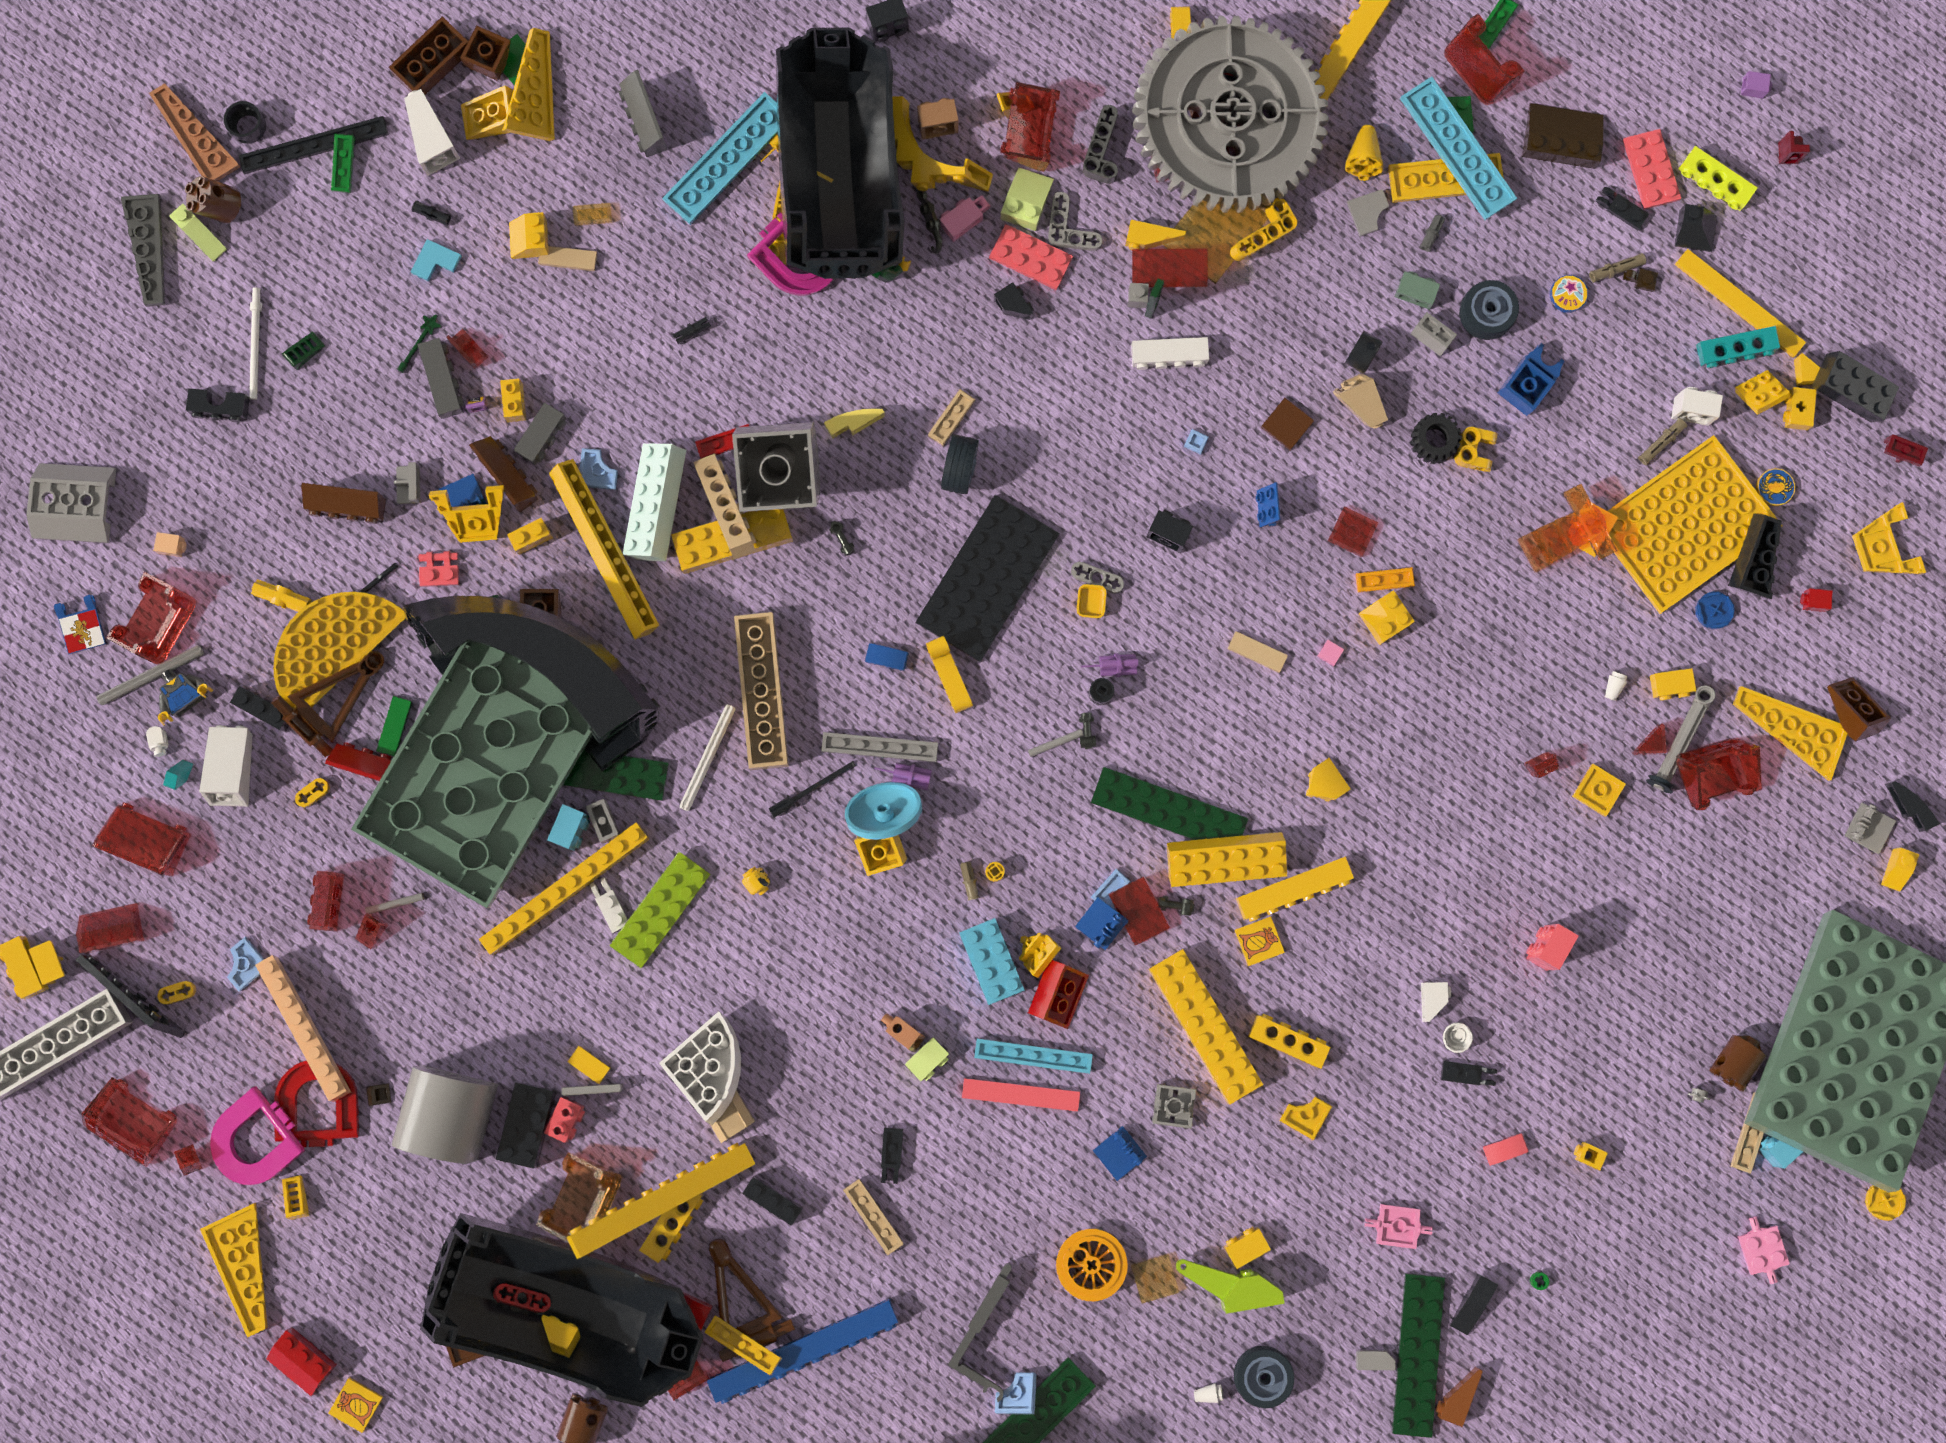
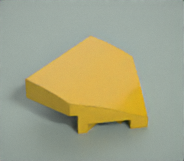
(1326, 782)
(1038, 952)

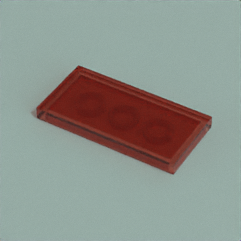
(1172, 266)

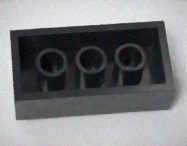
(1855, 386)
(525, 1125)

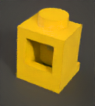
(1597, 1155)

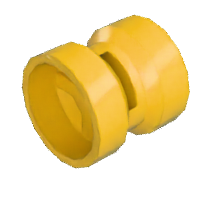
(994, 874)

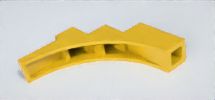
(910, 156)

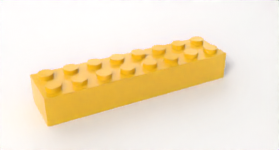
(1205, 1026)

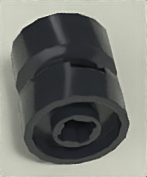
(1101, 691)

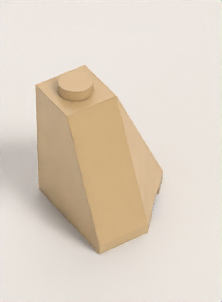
(1363, 400)

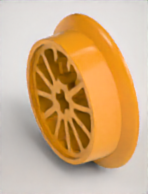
(1068, 1250)

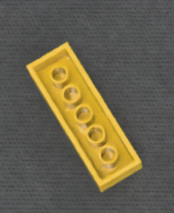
(707, 547)
(1227, 859)

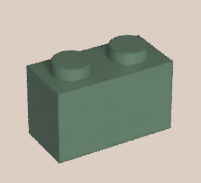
(1417, 289)

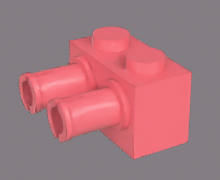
(564, 1120)

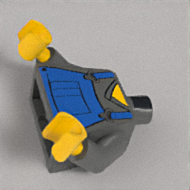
(180, 694)

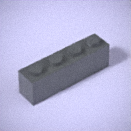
(440, 378)

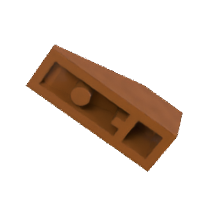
(1458, 1400)

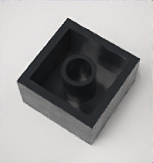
(887, 19)
(1169, 530)

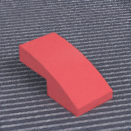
(1505, 1149)

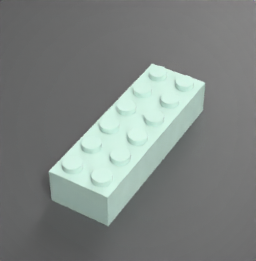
(654, 502)

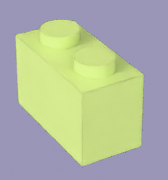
(927, 1059)

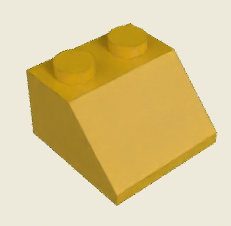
(528, 236)

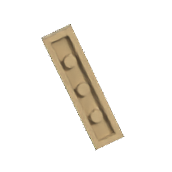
(1747, 1147)
(873, 1216)

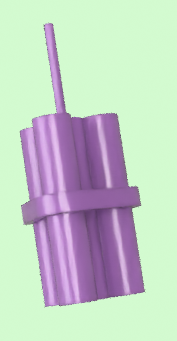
(1117, 665)
(910, 775)

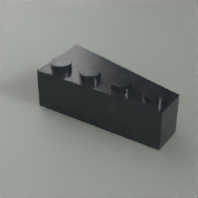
(1757, 557)

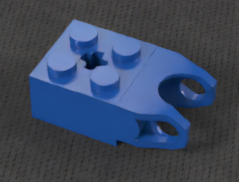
(1535, 376)

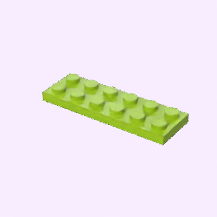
(659, 909)

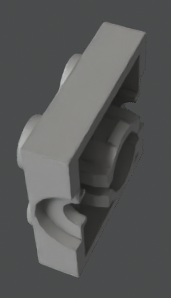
(1178, 1106)

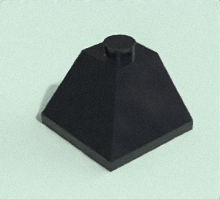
(1695, 228)

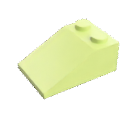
(1026, 199)

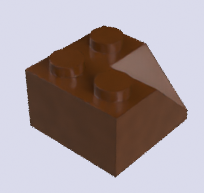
(486, 53)
(543, 599)

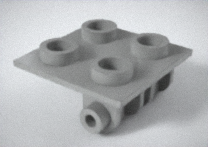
(1870, 828)

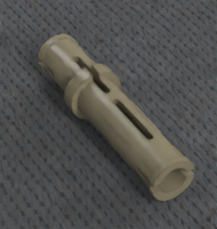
(1610, 270)
(1677, 427)

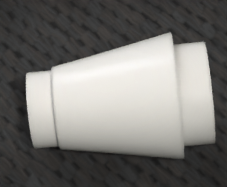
(1615, 685)
(1209, 1394)

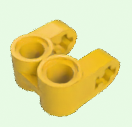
(1470, 448)

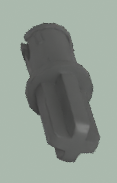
(1432, 233)

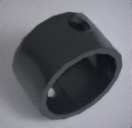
(235, 113)
(1363, 352)

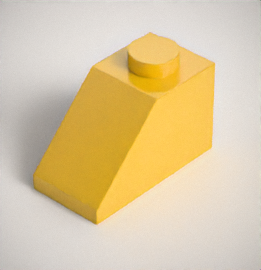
(1899, 868)

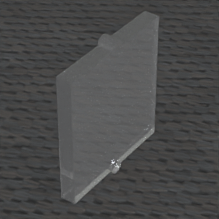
(1054, 563)

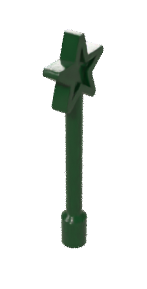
(429, 326)

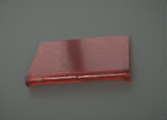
(1141, 909)

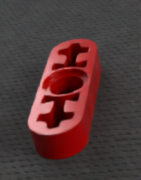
(534, 1307)

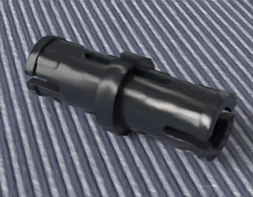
(431, 213)
(691, 330)

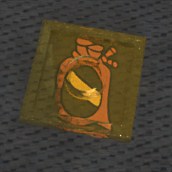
(1154, 1278)

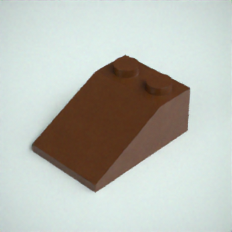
(1857, 709)

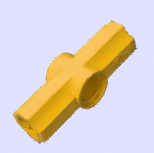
(279, 596)

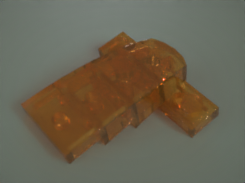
(1568, 533)

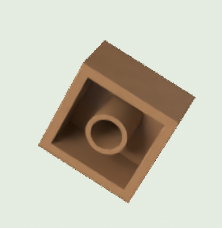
(937, 118)

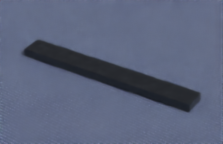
(311, 145)

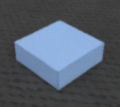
(1196, 441)

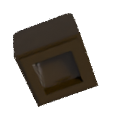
(378, 1094)

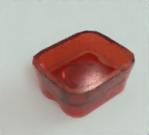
(1542, 764)

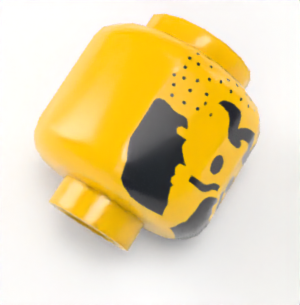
(756, 881)

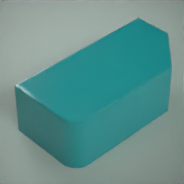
(178, 774)

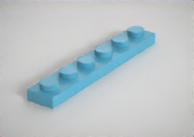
(1033, 1056)

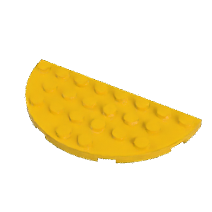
(329, 638)

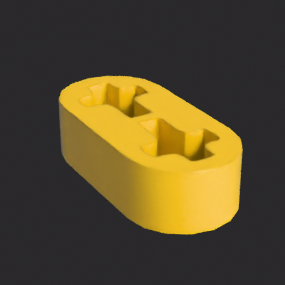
(315, 795)
(175, 988)

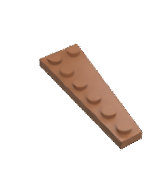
(201, 146)

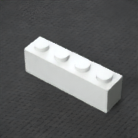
(1170, 353)

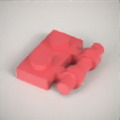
(438, 575)

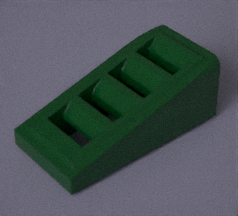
(307, 355)

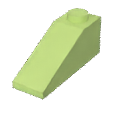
(198, 232)

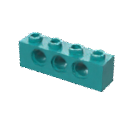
(1766, 336)

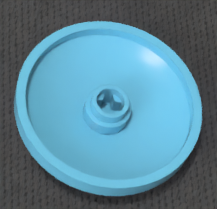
(883, 810)

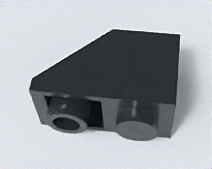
(1012, 303)

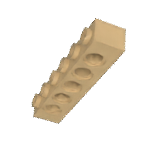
(713, 480)

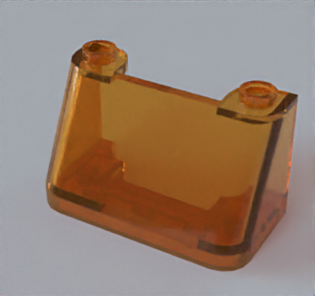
(584, 1195)

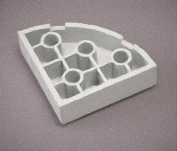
(707, 1067)

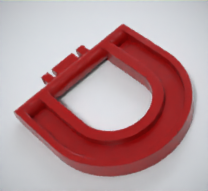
(346, 1107)

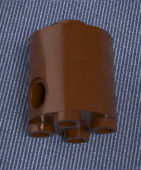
(213, 199)
(1738, 1061)
(582, 1420)

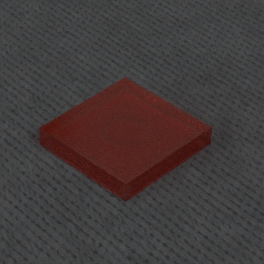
(1352, 531)

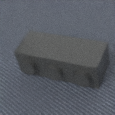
(540, 434)

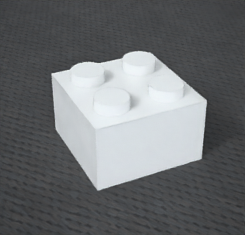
(1697, 406)

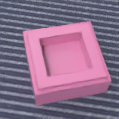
(1330, 652)

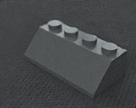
(642, 114)

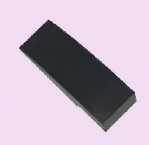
(1912, 806)
(1473, 1304)

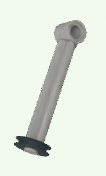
(1682, 740)

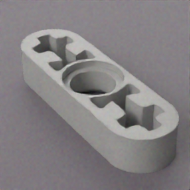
(1108, 587)

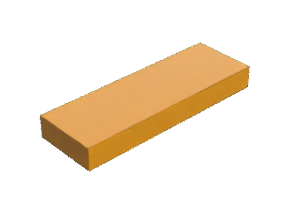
(1385, 580)

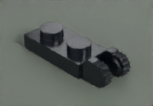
(1623, 208)
(1465, 1073)
(891, 1152)

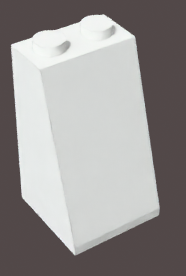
(430, 139)
(227, 766)

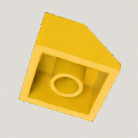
(1386, 617)
(880, 854)

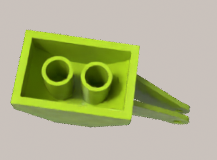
(1237, 1291)

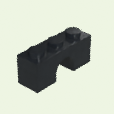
(234, 406)
(259, 708)
(771, 1200)

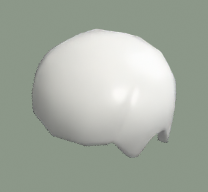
(1457, 1037)

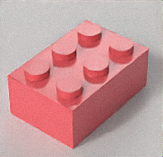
(1551, 946)

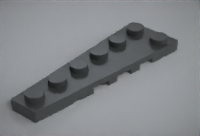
(145, 231)

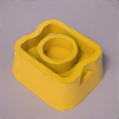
(1091, 601)

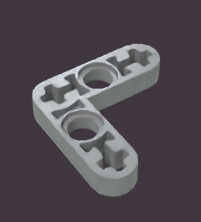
(1067, 233)

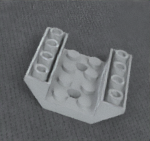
(66, 515)

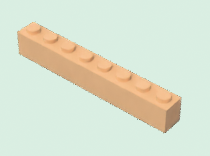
(303, 1028)

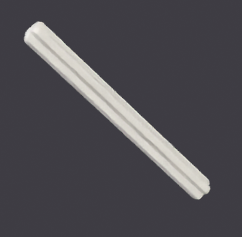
(707, 757)

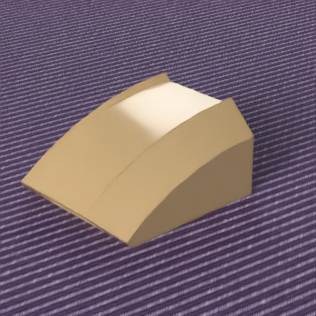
(733, 1119)

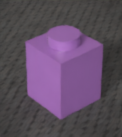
(1756, 84)

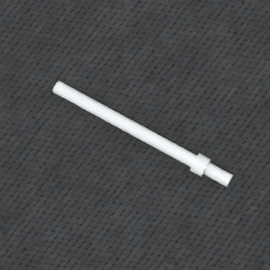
(256, 308)

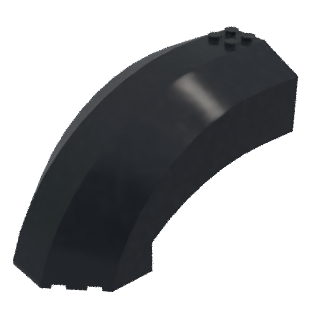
(839, 123)
(577, 664)
(630, 1323)

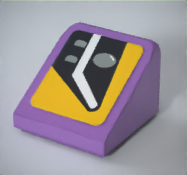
(476, 404)

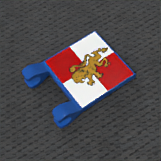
(81, 629)

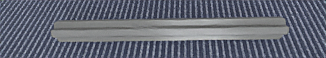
(149, 675)

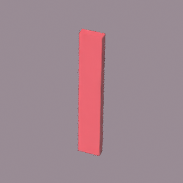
(1020, 1094)

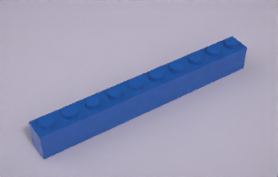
(805, 1349)

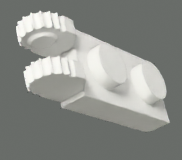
(609, 906)

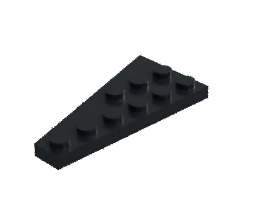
(134, 1001)

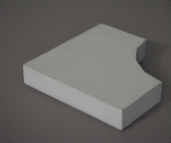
(1366, 211)

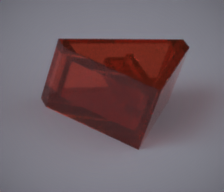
(1654, 743)
(370, 930)

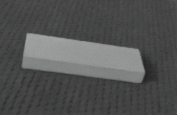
(594, 1089)

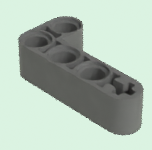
(1101, 142)

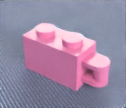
(963, 217)

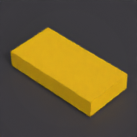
(589, 1064)

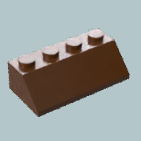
(504, 473)
(343, 502)

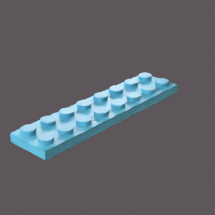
(1458, 148)
(724, 160)

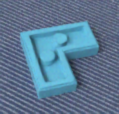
(433, 255)

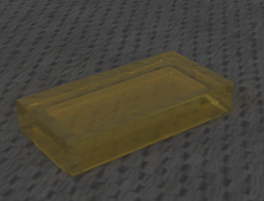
(592, 214)

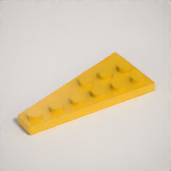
(532, 98)
(1805, 734)
(237, 1255)

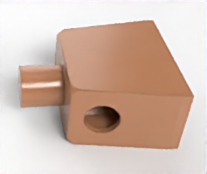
(908, 1037)

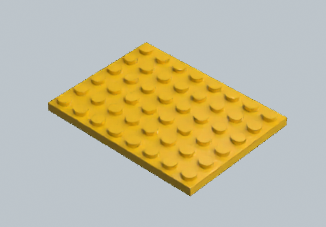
(1685, 523)

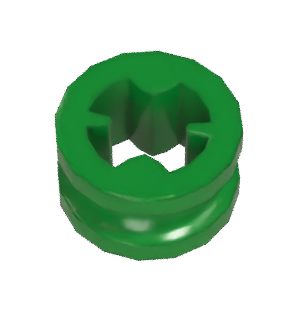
(1534, 1284)

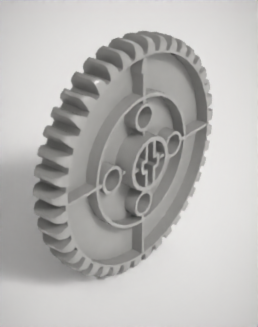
(1193, 151)

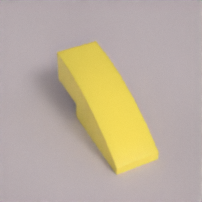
(853, 421)

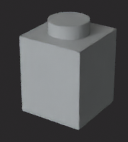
(1138, 295)

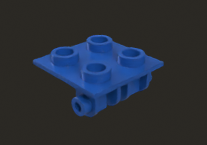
(465, 492)
(1268, 505)
(1101, 923)
(1120, 1153)

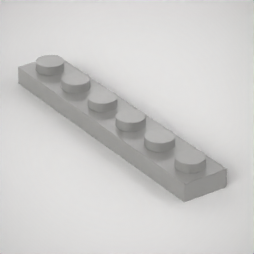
(879, 747)

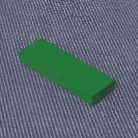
(1497, 21)
(342, 163)
(394, 726)

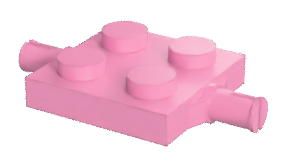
(1398, 1226)
(1763, 1250)

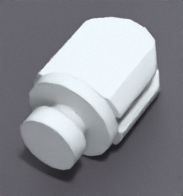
(157, 741)

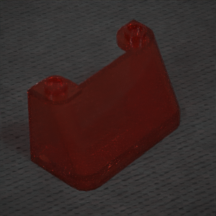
(1478, 65)
(1030, 125)
(155, 621)
(1720, 770)
(142, 840)
(128, 1122)

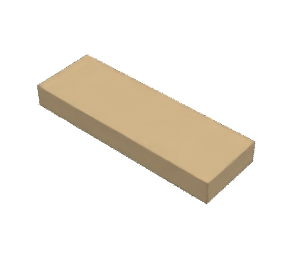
(569, 258)
(951, 417)
(1257, 652)

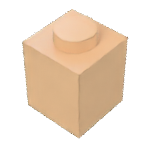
(169, 544)

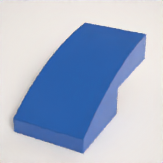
(886, 657)

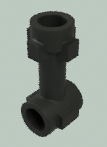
(836, 529)
(1087, 741)
(1186, 906)

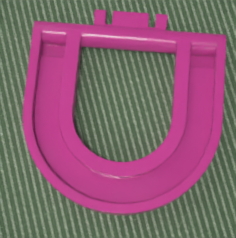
(776, 270)
(225, 1130)

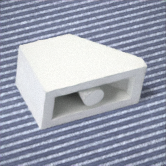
(1434, 998)

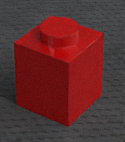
(1816, 600)

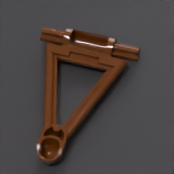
(307, 722)
(759, 1329)

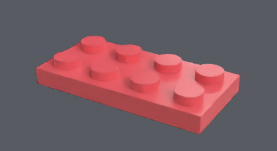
(1652, 169)
(1030, 257)

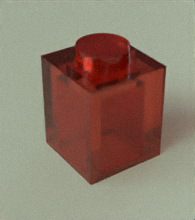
(188, 1160)

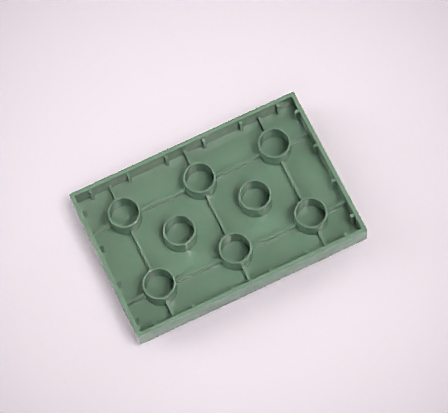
(476, 772)
(1856, 1053)

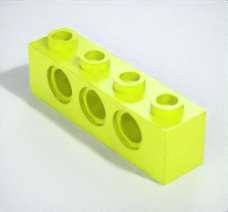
(1727, 178)

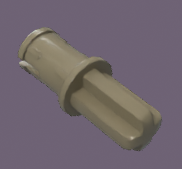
(969, 880)

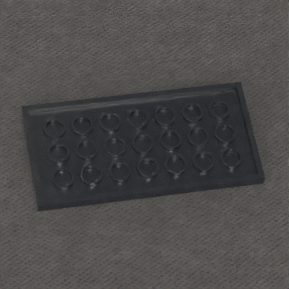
(987, 578)

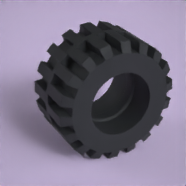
(1428, 451)

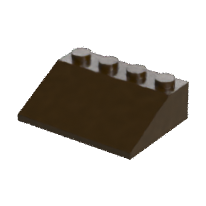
(1563, 136)

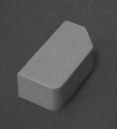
(1374, 1360)

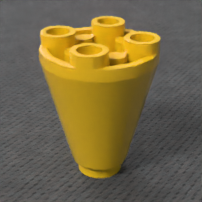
(1365, 155)

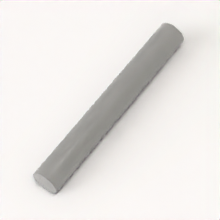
(1056, 742)
(394, 903)

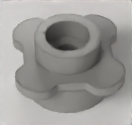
(1699, 1095)

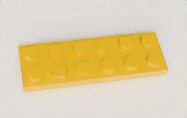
(1427, 180)

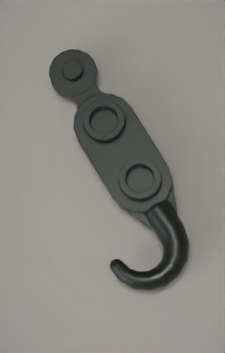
(932, 223)

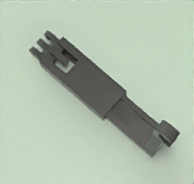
(976, 1325)

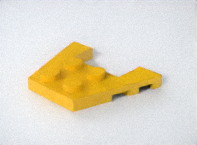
(473, 521)
(1878, 547)

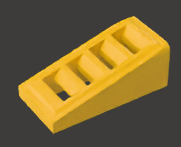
(304, 1212)

